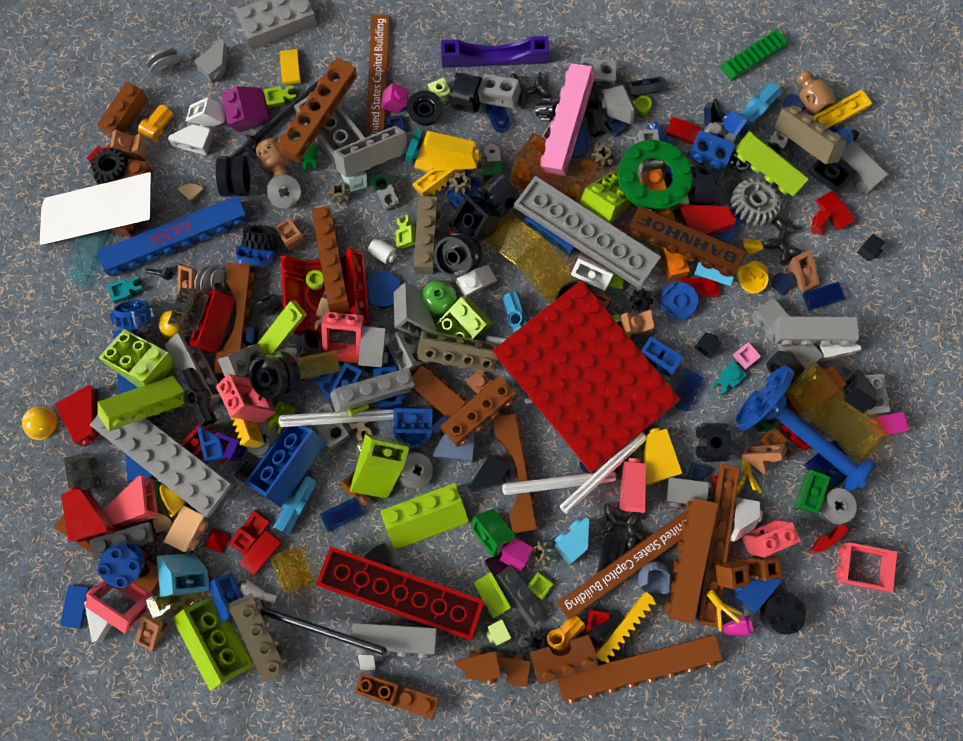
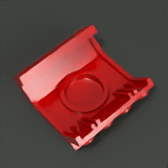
(296, 288)

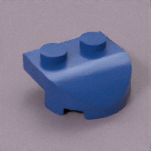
(257, 257)
(413, 425)

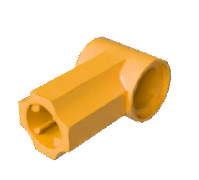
(154, 125)
(568, 631)

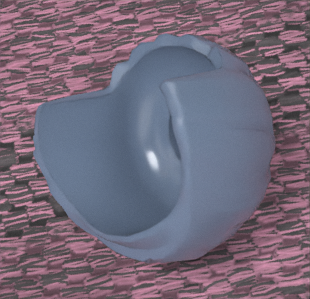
(654, 578)

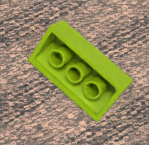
(424, 516)
(212, 643)

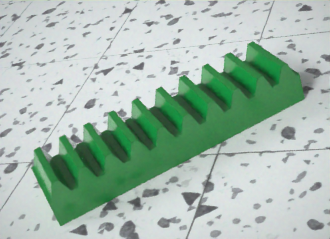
(754, 55)

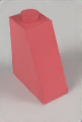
(633, 486)
(133, 504)

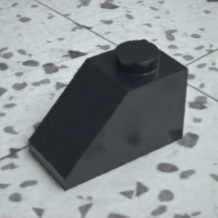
(860, 392)
(490, 474)

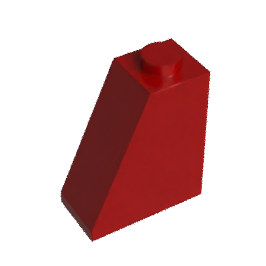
(707, 219)
(78, 413)
(84, 516)

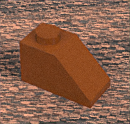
(481, 667)

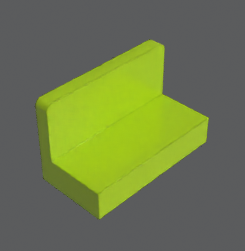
(492, 595)

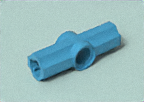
(761, 103)
(515, 310)
(295, 504)

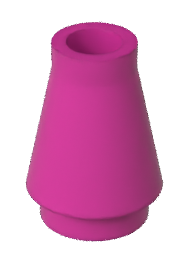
(742, 628)

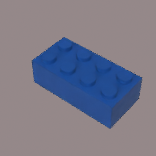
(286, 463)

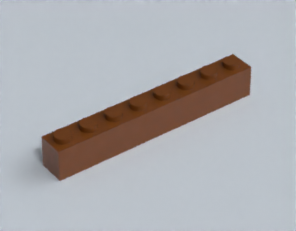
(640, 667)

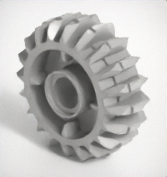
(755, 202)

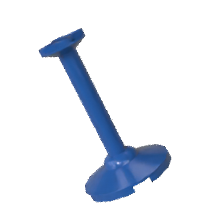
(771, 404)

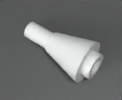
(249, 587)

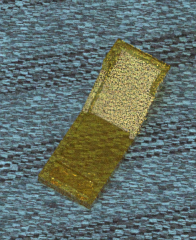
(531, 255)
(833, 415)

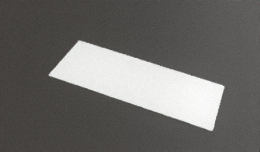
(95, 208)

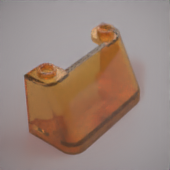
(528, 165)

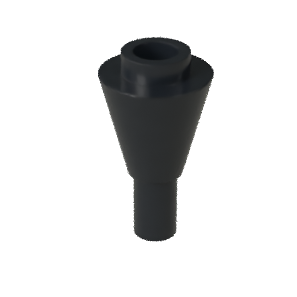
(602, 631)

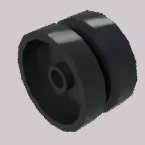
(233, 176)
(457, 254)
(274, 374)

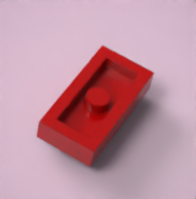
(703, 286)

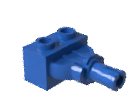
(347, 375)

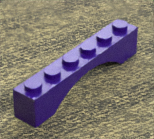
(463, 54)

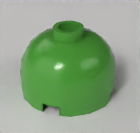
(438, 304)

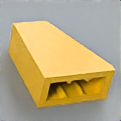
(451, 152)
(660, 457)

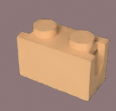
(186, 530)

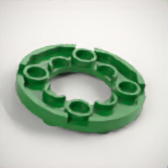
(637, 192)

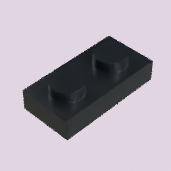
(651, 85)
(612, 549)

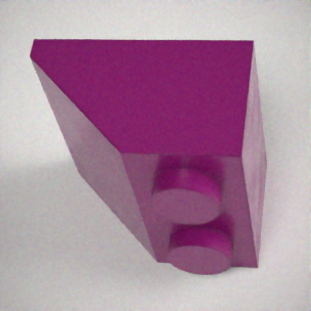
(245, 107)

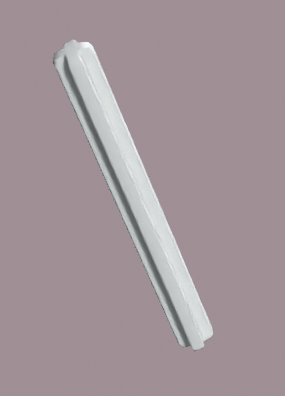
(333, 417)
(602, 473)
(551, 483)

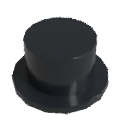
(424, 107)

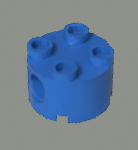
(121, 564)

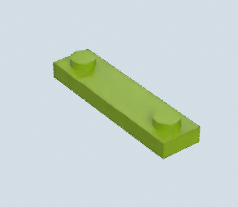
(282, 328)

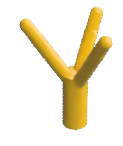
(748, 473)
(721, 606)

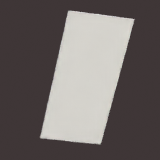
(366, 662)

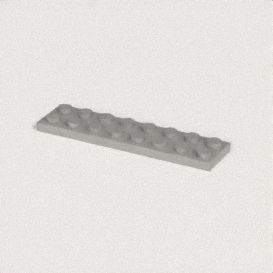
(587, 232)
(169, 463)

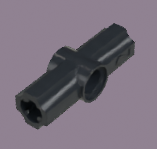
(595, 118)
(197, 397)

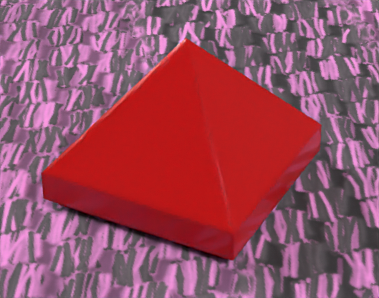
(217, 540)

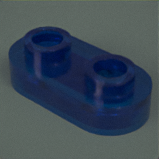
(496, 115)

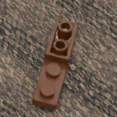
(397, 695)

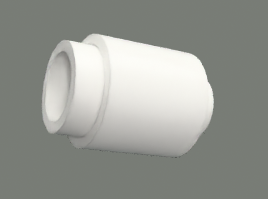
(382, 251)

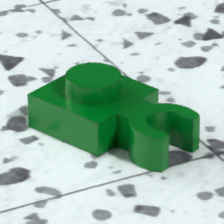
(309, 158)

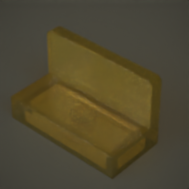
(318, 364)
(291, 570)
(166, 606)

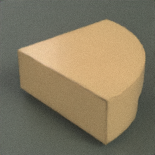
(191, 191)
(162, 523)

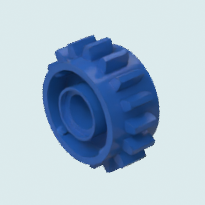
(132, 315)

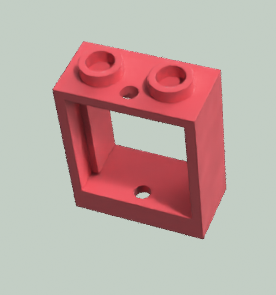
(341, 321)
(255, 411)
(776, 536)
(887, 568)
(120, 621)

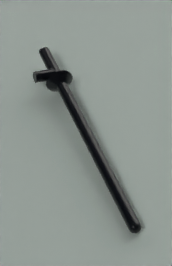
(252, 140)
(322, 630)

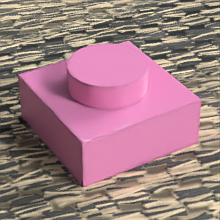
(746, 355)

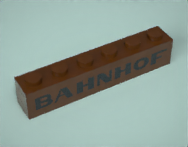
(686, 242)

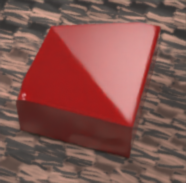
(819, 222)

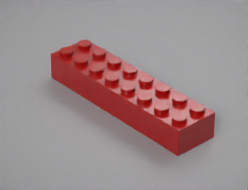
(400, 593)

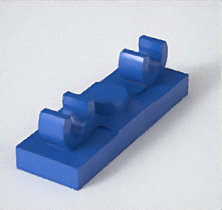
(555, 240)

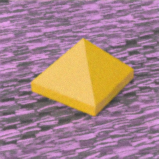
(752, 245)

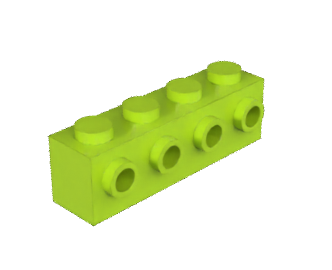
(770, 163)
(140, 403)

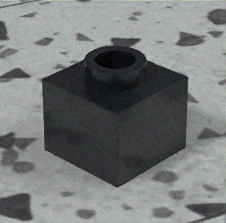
(871, 248)
(708, 344)

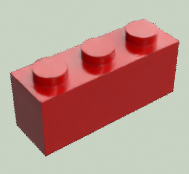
(213, 322)

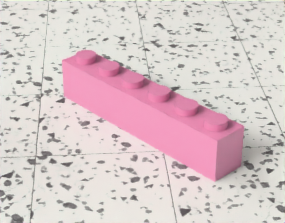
(567, 119)

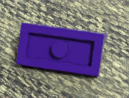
(234, 450)

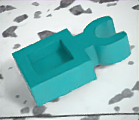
(413, 149)
(122, 289)
(730, 376)

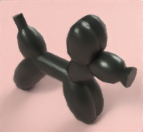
(538, 87)
(780, 243)
(635, 535)

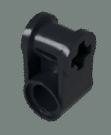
(308, 344)

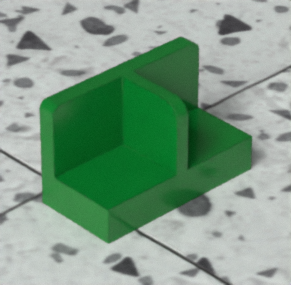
(811, 492)
(491, 531)

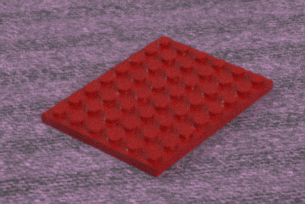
(585, 376)

